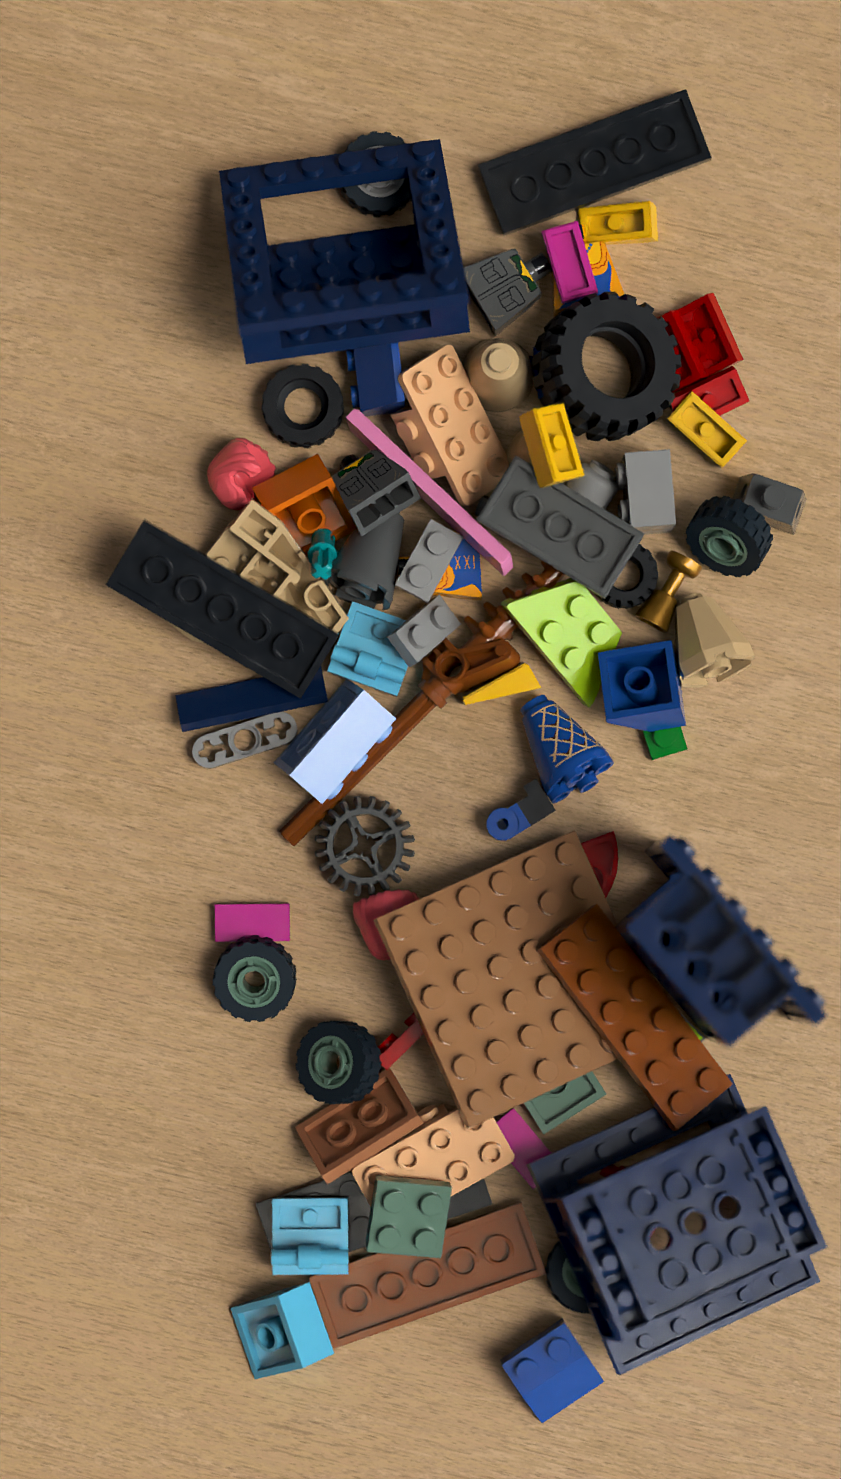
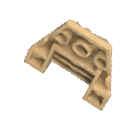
(266, 553)

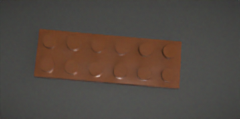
(634, 1017)
(397, 1289)

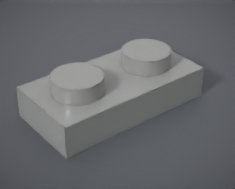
(429, 561)
(424, 630)

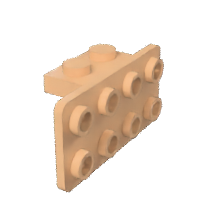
(449, 427)
(439, 1152)

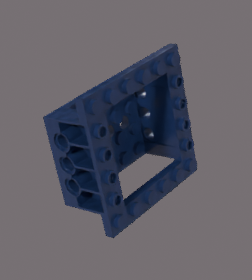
(351, 285)
(721, 947)
(699, 1282)

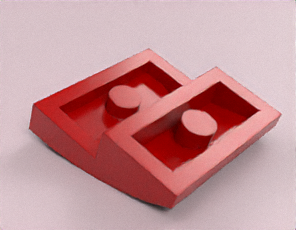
(702, 340)

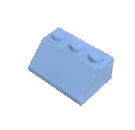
(336, 741)

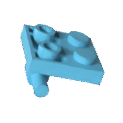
(366, 652)
(310, 1236)

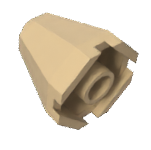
(707, 643)

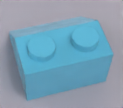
(282, 1331)

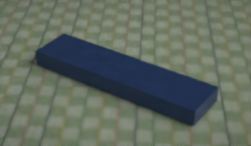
(243, 701)

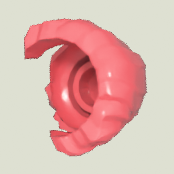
(237, 471)
(374, 907)

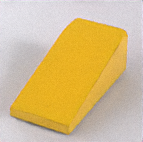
(620, 223)
(707, 429)
(512, 682)

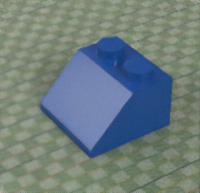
(377, 379)
(642, 687)
(551, 1370)

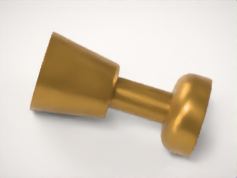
(661, 604)

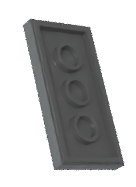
(560, 528)

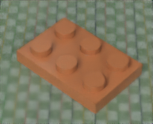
(354, 1132)

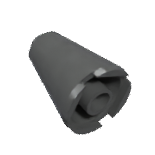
(369, 565)

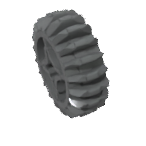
(350, 817)

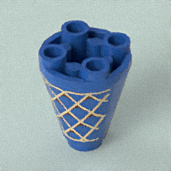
(562, 749)

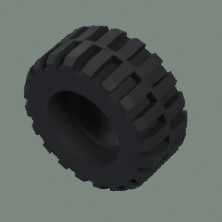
(642, 342)

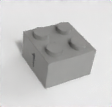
(647, 491)

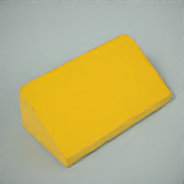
(551, 445)

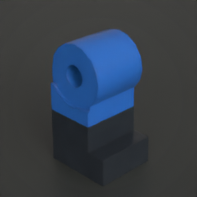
(509, 822)

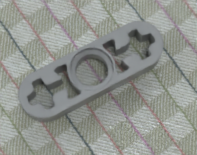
(215, 740)

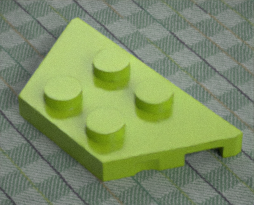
(568, 632)

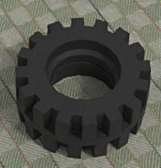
(645, 587)

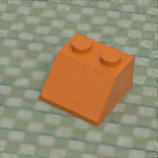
(306, 501)

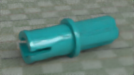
(322, 553)

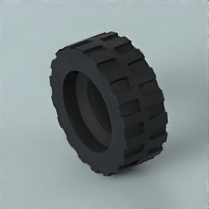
(302, 434)

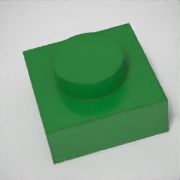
(664, 742)

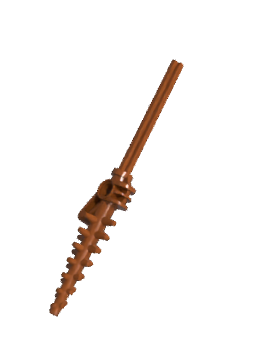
(481, 659)

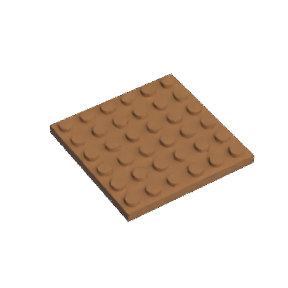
(484, 991)

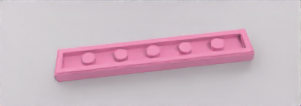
(433, 494)

